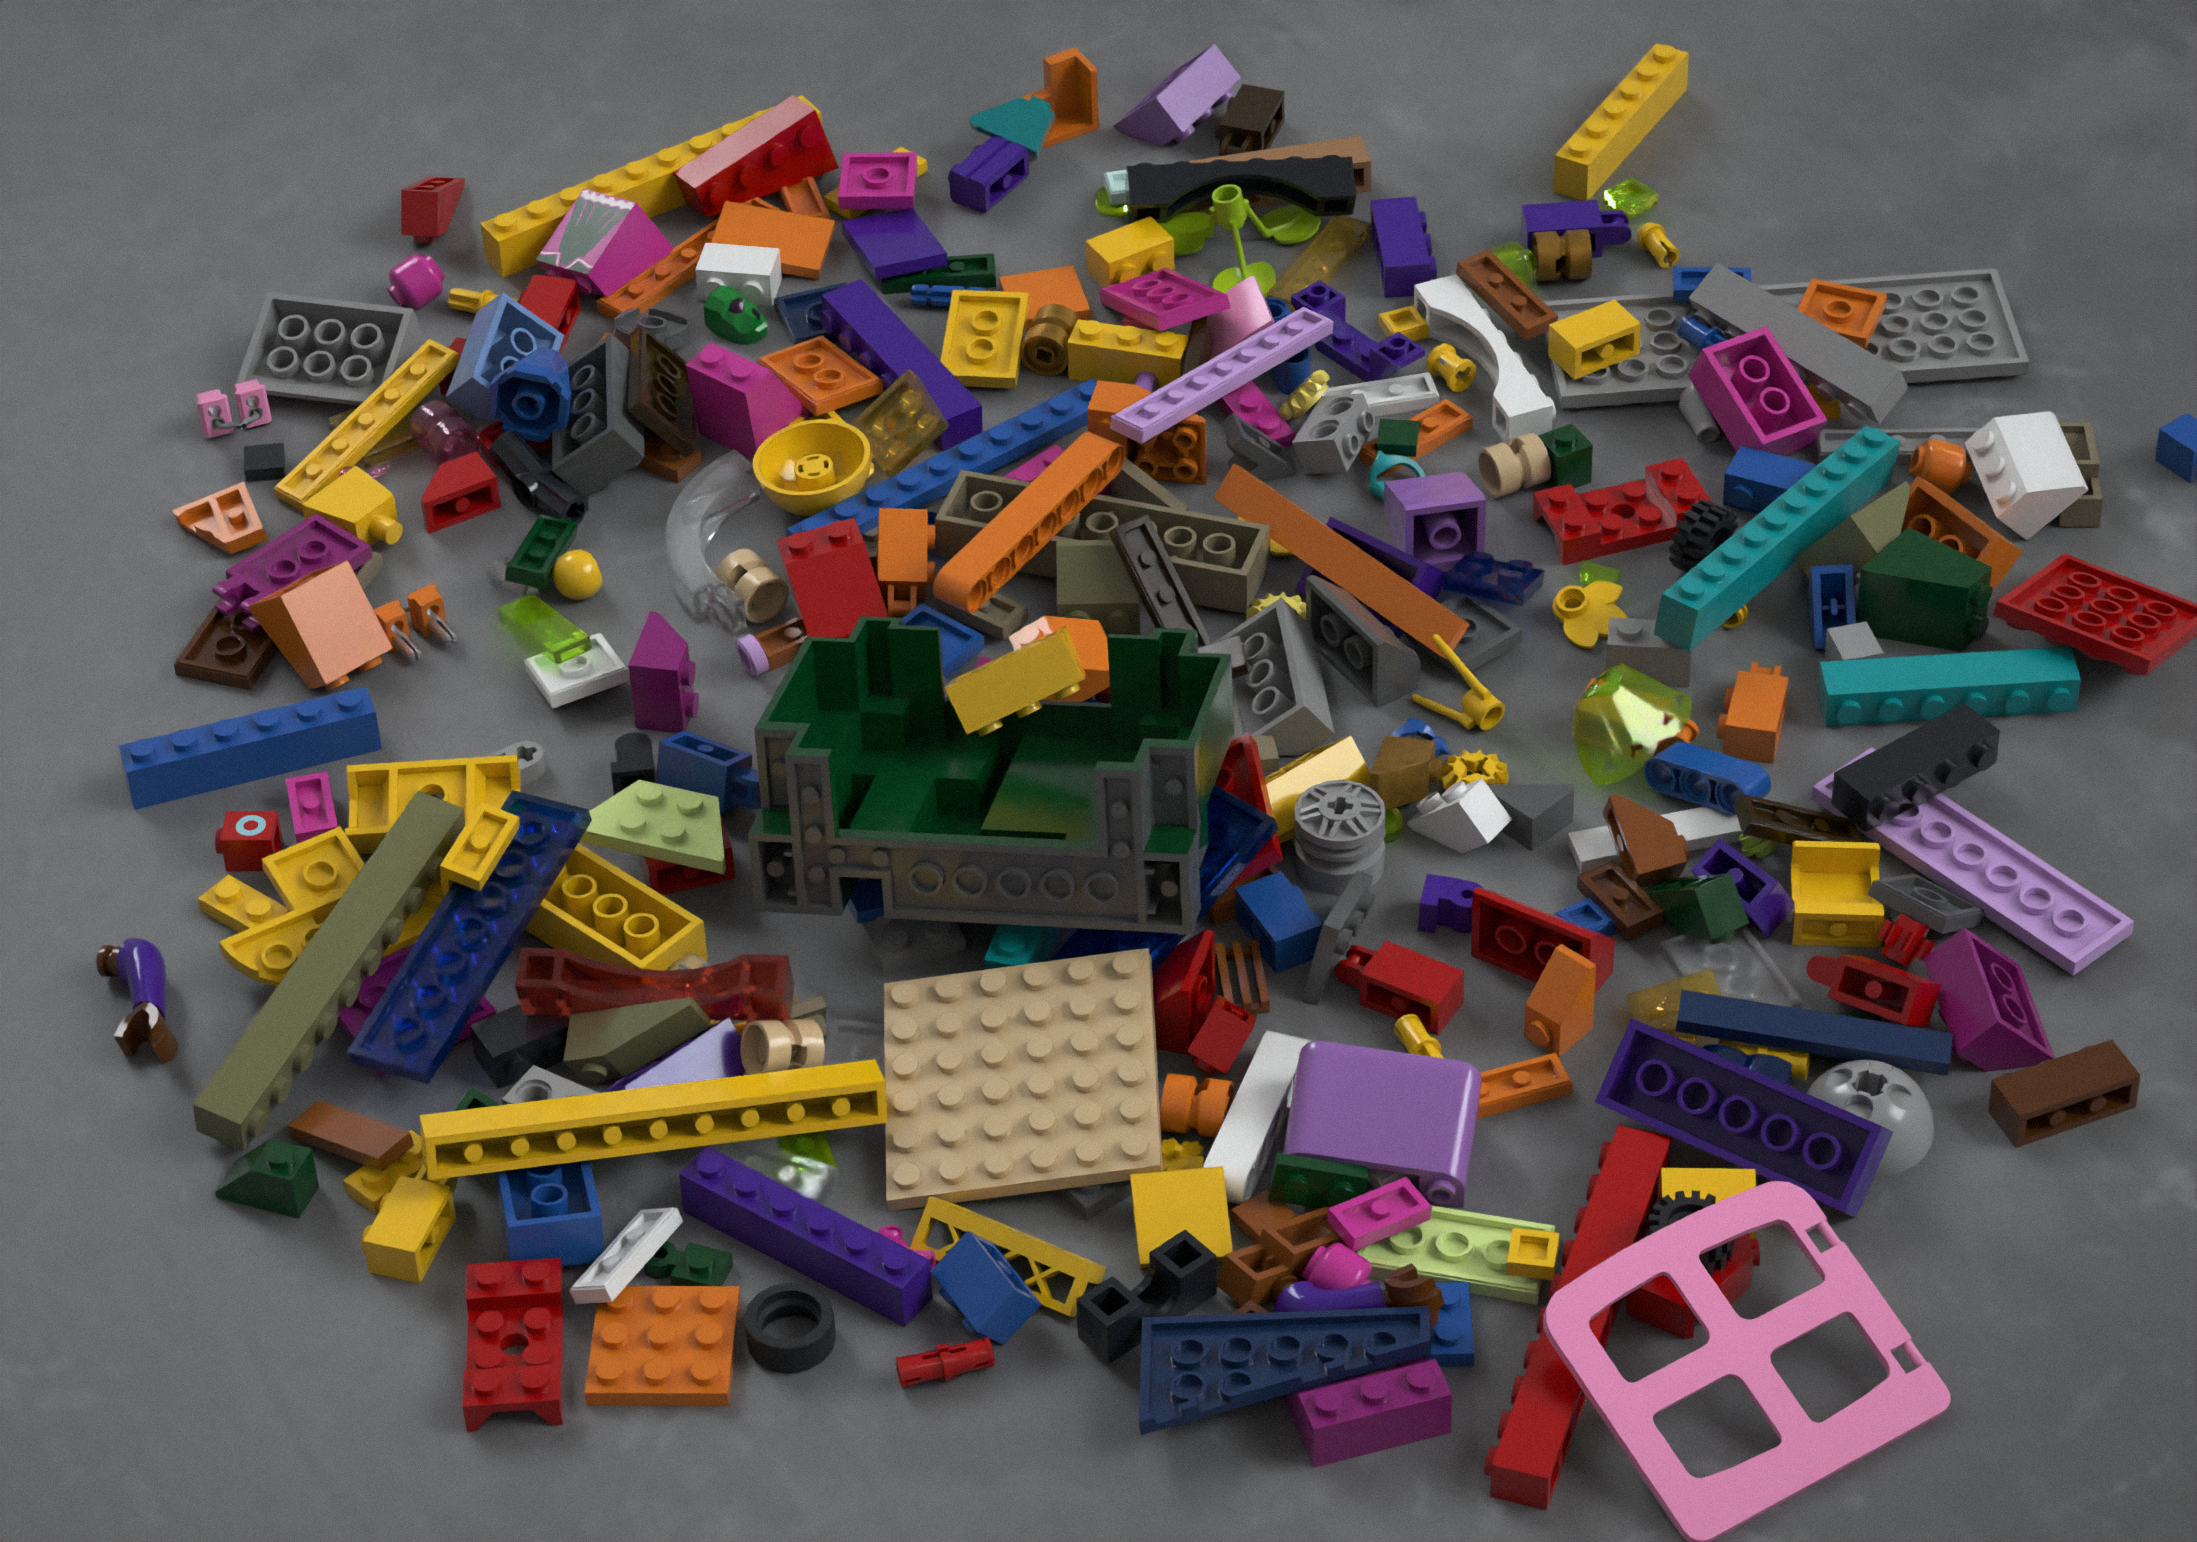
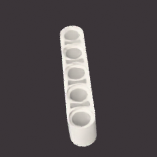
(1256, 1115)

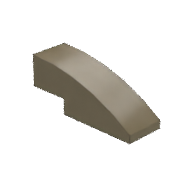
(2088, 508)

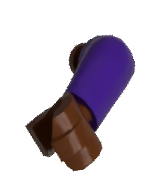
(144, 971)
(1401, 1290)

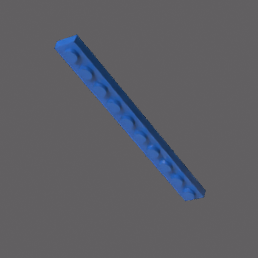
(978, 454)

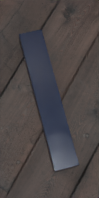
(1814, 1032)

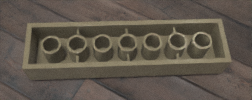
(1213, 555)

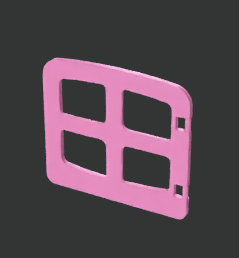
(1742, 1350)

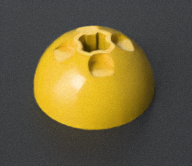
(812, 465)

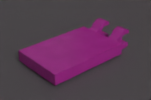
(286, 559)

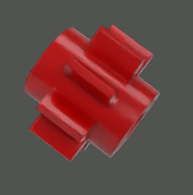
(1905, 940)

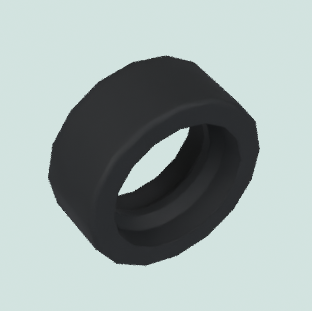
(785, 1301)

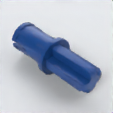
(1698, 333)

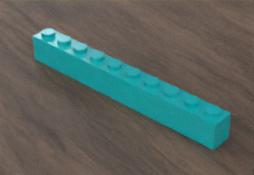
(1774, 537)

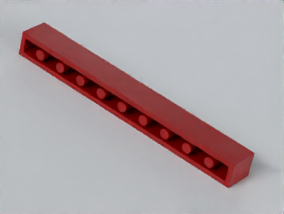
(1548, 1396)

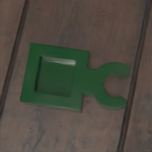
(693, 1267)

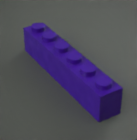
(890, 348)
(806, 1236)

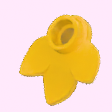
(1592, 611)

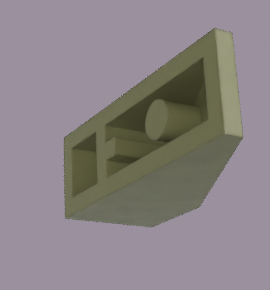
(625, 1038)

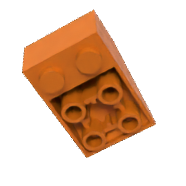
(1172, 455)

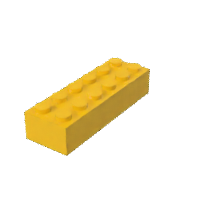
(614, 917)

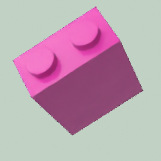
(738, 399)

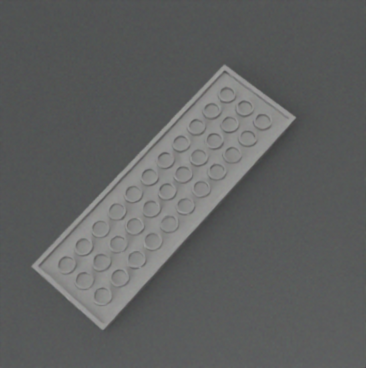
(1930, 331)

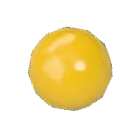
(577, 575)

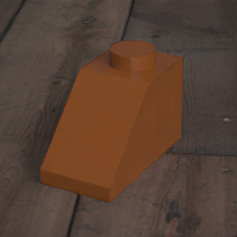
(1645, 842)

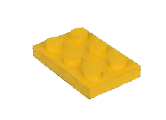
(985, 337)

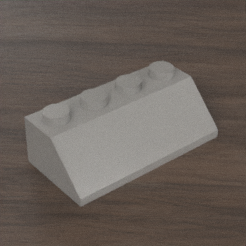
(1284, 682)

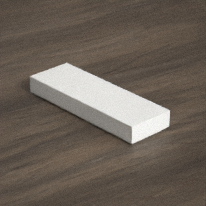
(1393, 394)
(626, 1255)

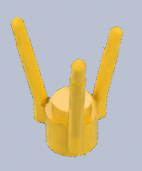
(1479, 704)

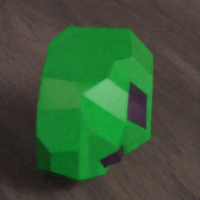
(734, 317)

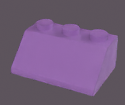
(1181, 99)

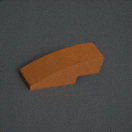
(1280, 1251)

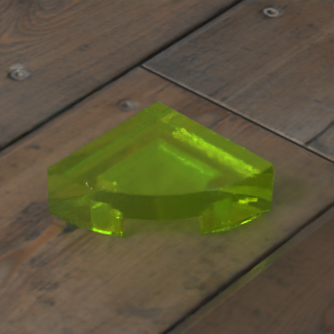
(1593, 572)

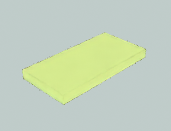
(1459, 1249)

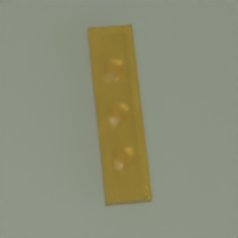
(1322, 257)

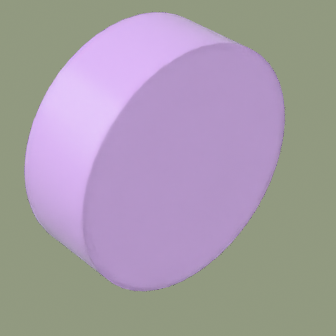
(751, 655)

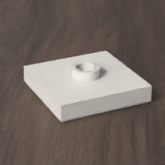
(579, 676)

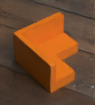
(1073, 95)

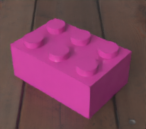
(1757, 394)

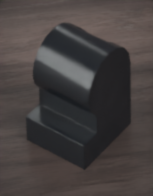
(633, 761)

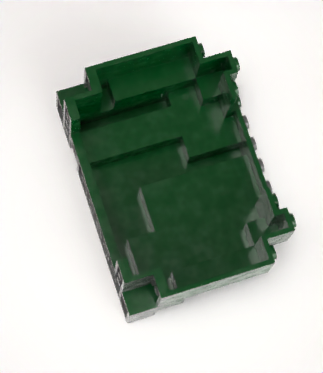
(1040, 823)

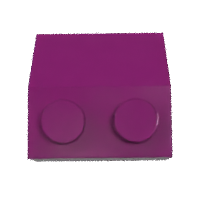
(662, 678)

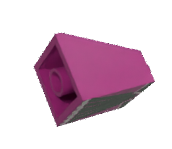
(603, 244)

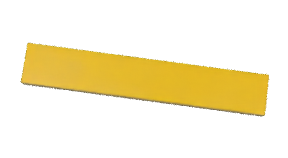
(368, 423)

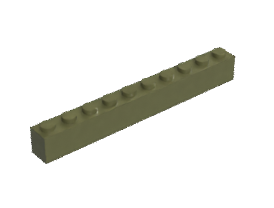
(328, 973)

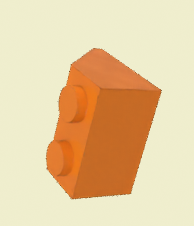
(1090, 644)

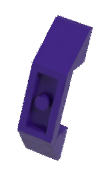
(1348, 345)

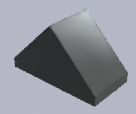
(1535, 810)

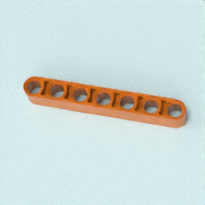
(1029, 522)

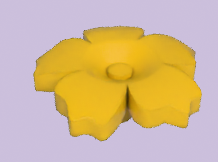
(1181, 1156)

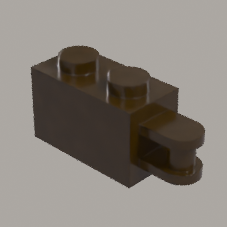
(1250, 120)

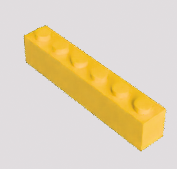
(1621, 122)

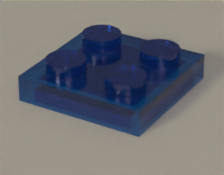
(1494, 579)

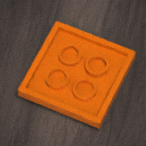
(664, 1347)

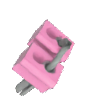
(216, 413)

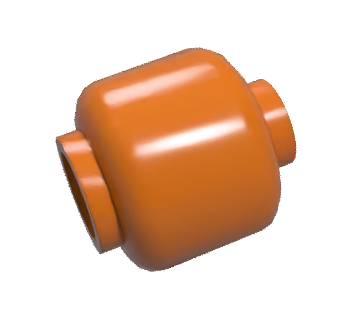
(1941, 465)

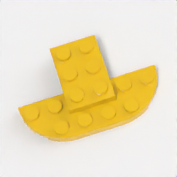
(310, 883)

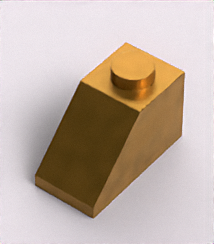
(1405, 770)

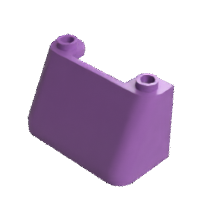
(1387, 1114)

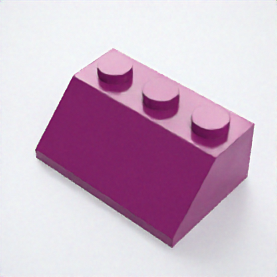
(1986, 1005)
(1372, 1411)

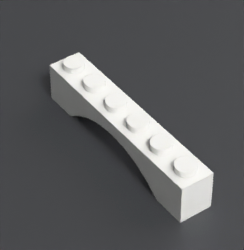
(1461, 322)

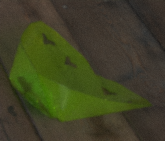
(1622, 712)

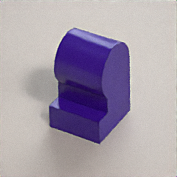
(1446, 903)

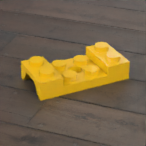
(384, 790)

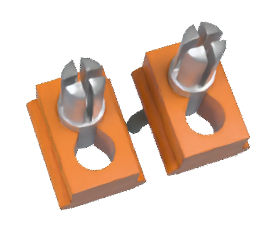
(426, 615)

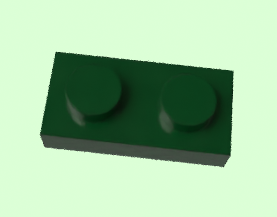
(1315, 1181)

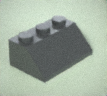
(1359, 644)

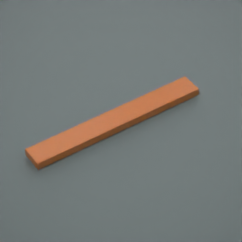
(1340, 560)

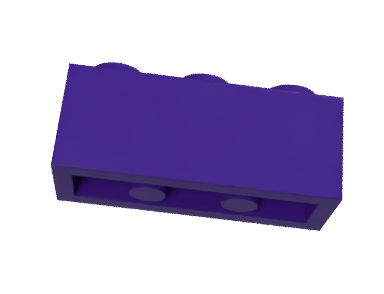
(1401, 245)

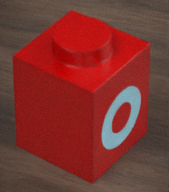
(248, 839)

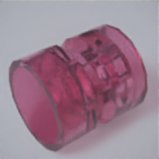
(443, 432)

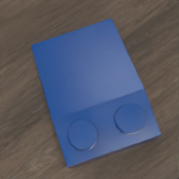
(551, 1213)

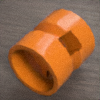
(1195, 1105)

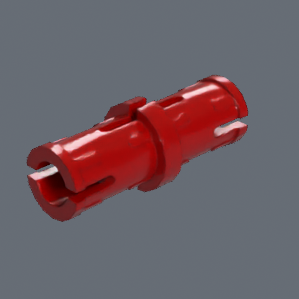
(944, 1362)

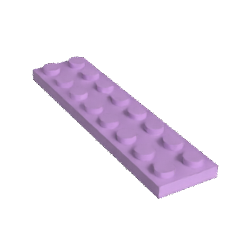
(1998, 876)

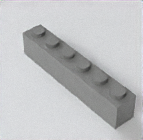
(1815, 351)

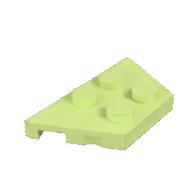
(661, 825)

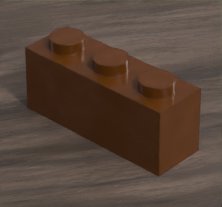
(2063, 1093)

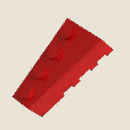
(758, 159)

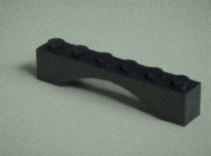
(1314, 184)

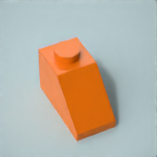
(1561, 1002)

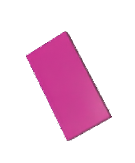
(1163, 299)

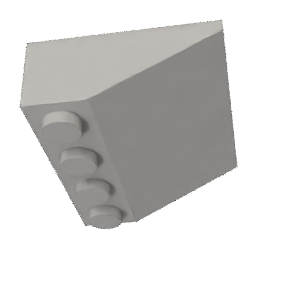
(328, 347)

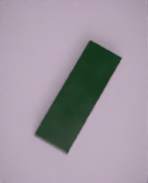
(961, 271)
(540, 550)

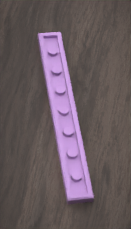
(1221, 375)

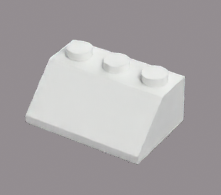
(2026, 470)

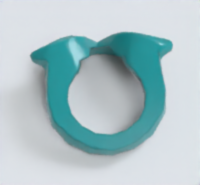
(1383, 462)

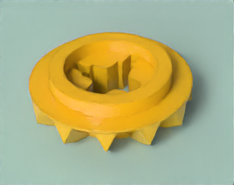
(1457, 766)

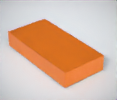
(804, 199)

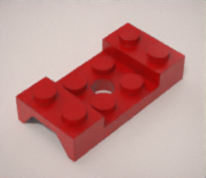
(1592, 523)
(508, 1308)

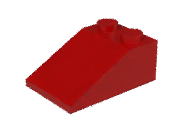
(831, 578)

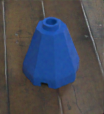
(532, 395)

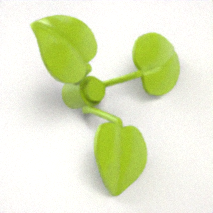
(1230, 210)

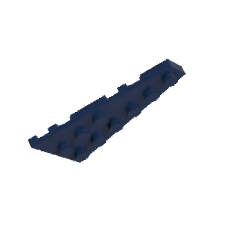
(1236, 1360)

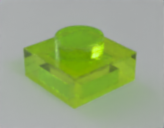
(1631, 197)

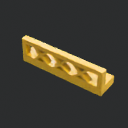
(1019, 1244)

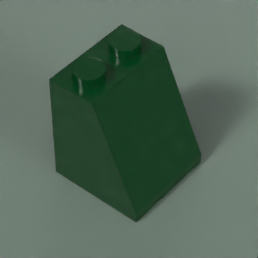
(1924, 593)

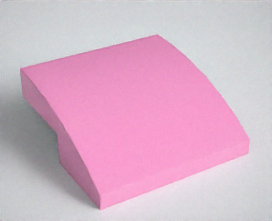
(1244, 319)

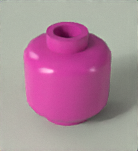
(415, 281)
(1337, 1268)

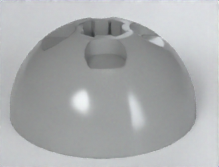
(1886, 1098)

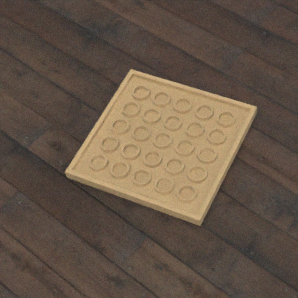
(1021, 1079)

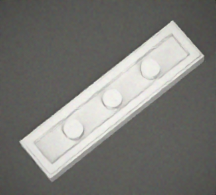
(1698, 826)

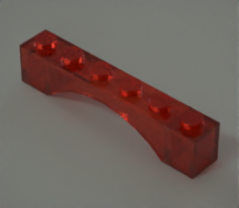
(569, 983)

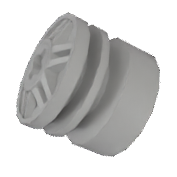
(1338, 833)

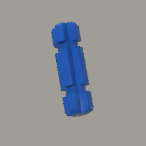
(937, 295)

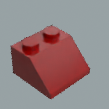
(1184, 992)

